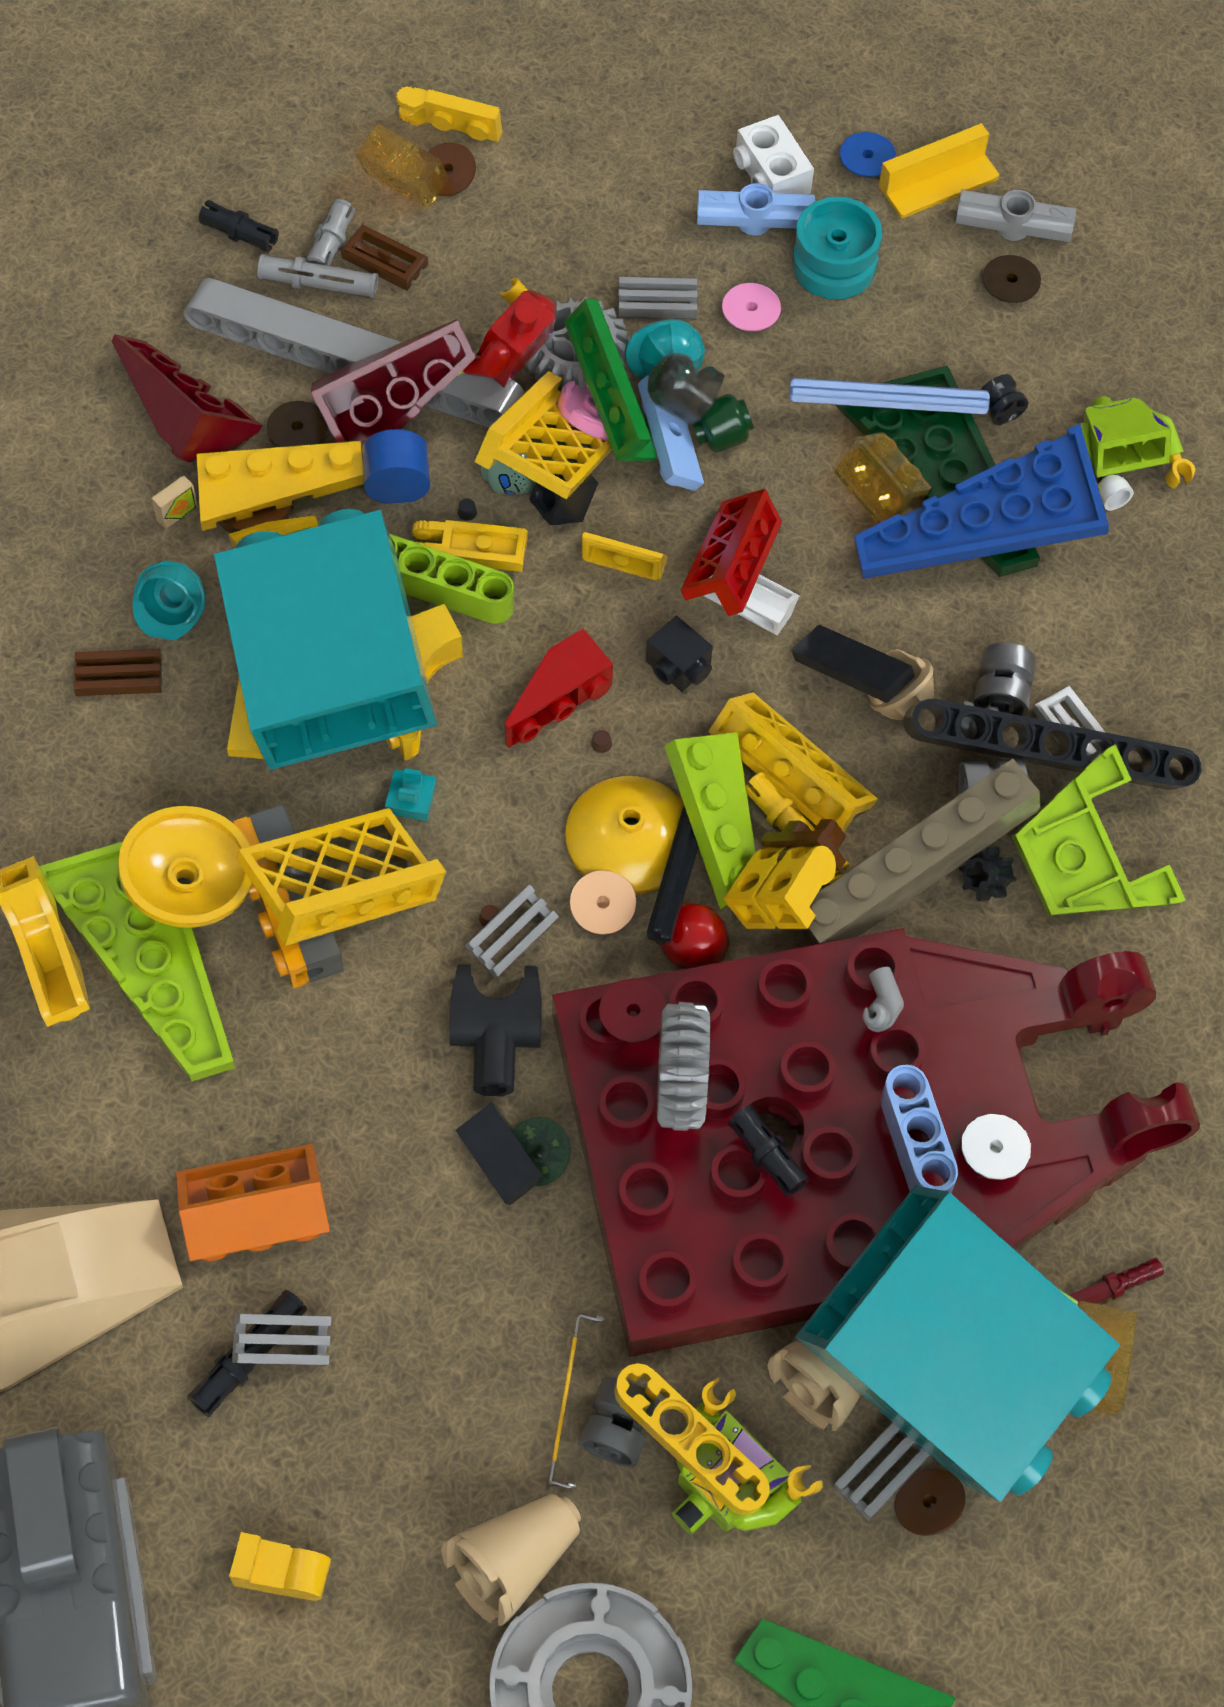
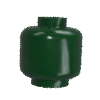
(724, 424)

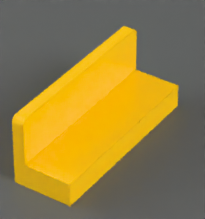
(937, 172)

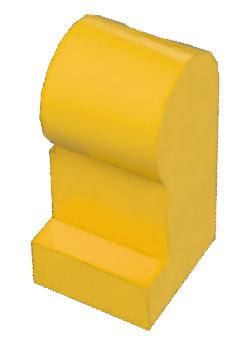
(278, 1568)

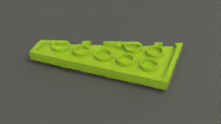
(148, 960)

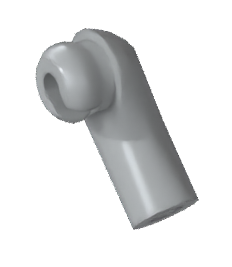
(888, 1003)

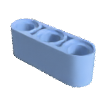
(920, 1114)

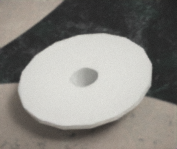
(996, 1146)

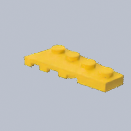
(256, 479)

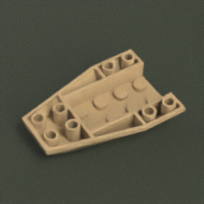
(76, 1277)

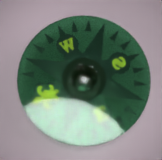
(547, 1145)

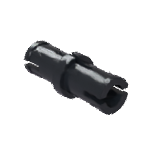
(238, 226)
(768, 1151)

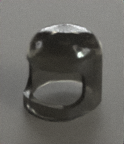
(681, 389)

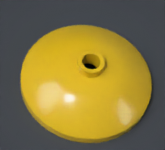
(603, 841)
(187, 845)

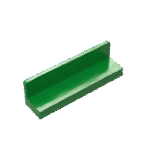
(609, 383)

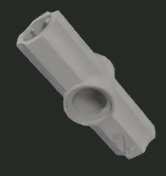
(1015, 215)

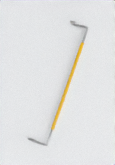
(564, 1399)

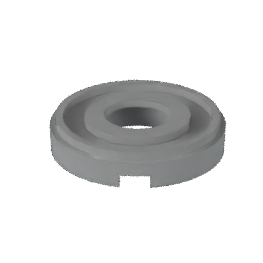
(584, 1621)

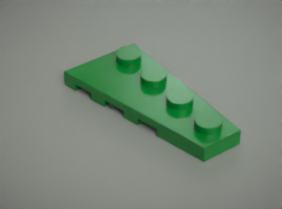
(821, 1676)

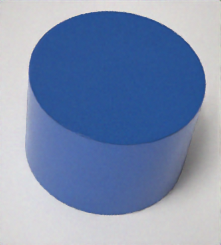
(395, 466)

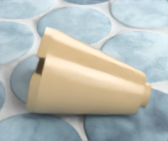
(812, 1386)
(511, 1554)

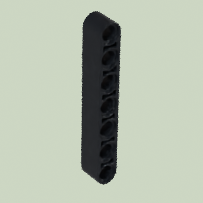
(1031, 739)

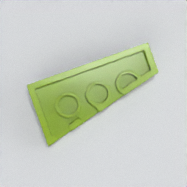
(717, 804)

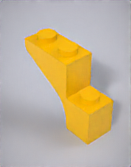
(438, 645)
(43, 943)

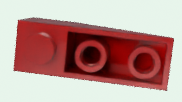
(563, 680)

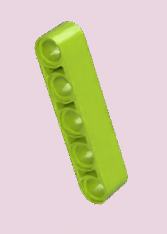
(445, 569)

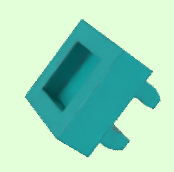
(411, 794)

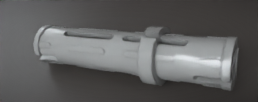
(271, 269)

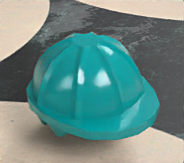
(659, 339)
(168, 600)

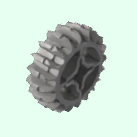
(558, 352)
(683, 1066)

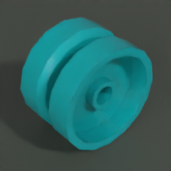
(836, 247)

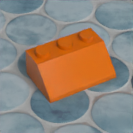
(251, 1203)

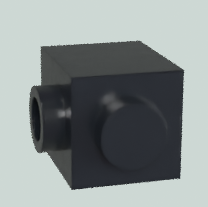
(679, 655)

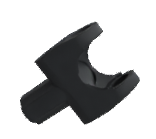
(495, 1027)

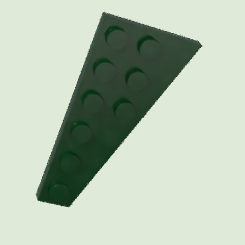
(941, 446)

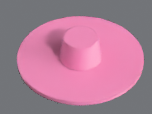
(751, 307)

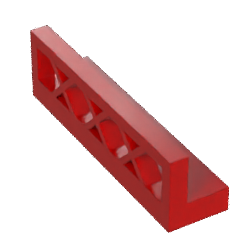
(734, 551)

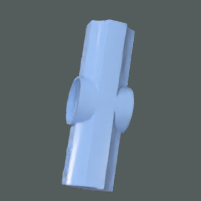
(752, 209)

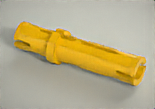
(778, 808)

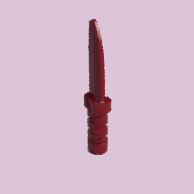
(1115, 1284)

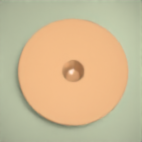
(603, 902)

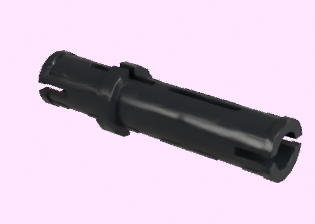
(228, 1375)

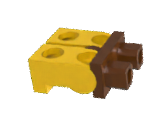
(787, 876)

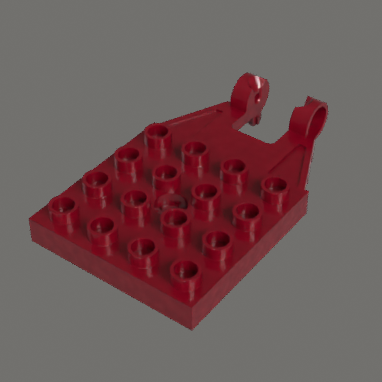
(707, 1237)

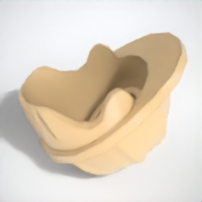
(916, 690)

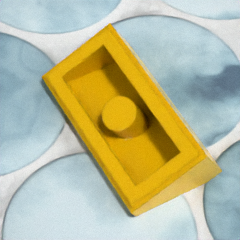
(623, 556)

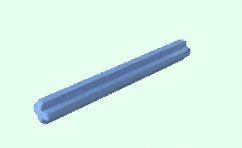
(889, 395)

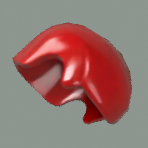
(698, 937)

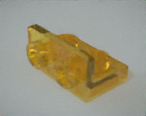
(880, 476)

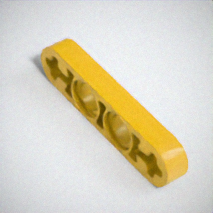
(697, 1432)

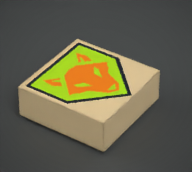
(174, 502)

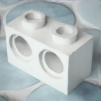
(773, 157)

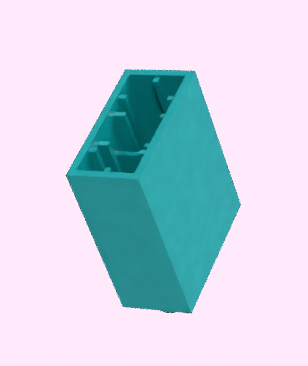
(323, 638)
(962, 1344)

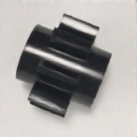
(989, 885)

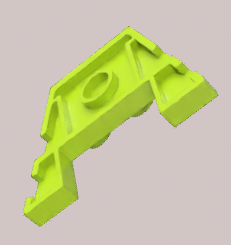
(1073, 857)

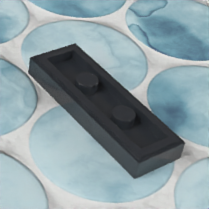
(853, 663)

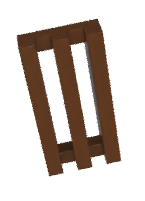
(381, 261)
(118, 665)

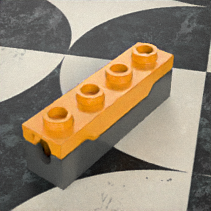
(306, 959)

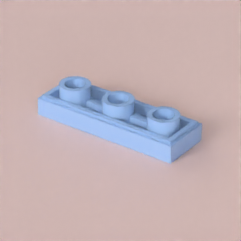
(672, 444)

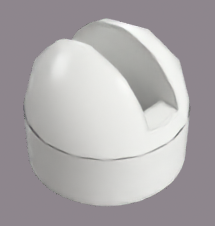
(1114, 492)

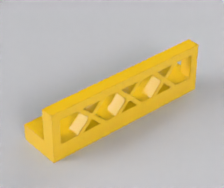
(792, 762)

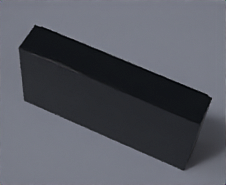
(500, 1153)

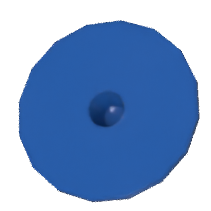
(865, 153)

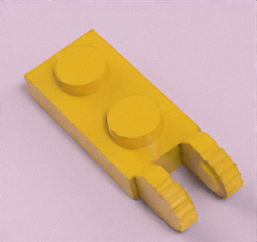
(449, 112)
(481, 543)

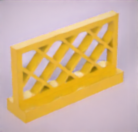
(528, 421)
(358, 898)

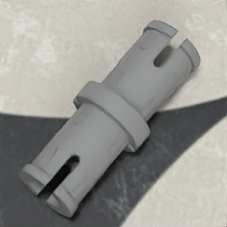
(331, 234)

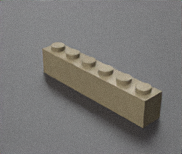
(924, 854)

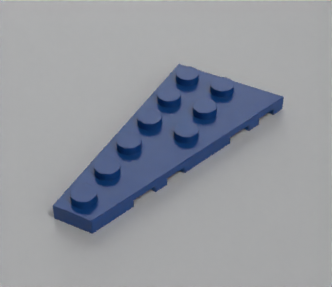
(1005, 509)

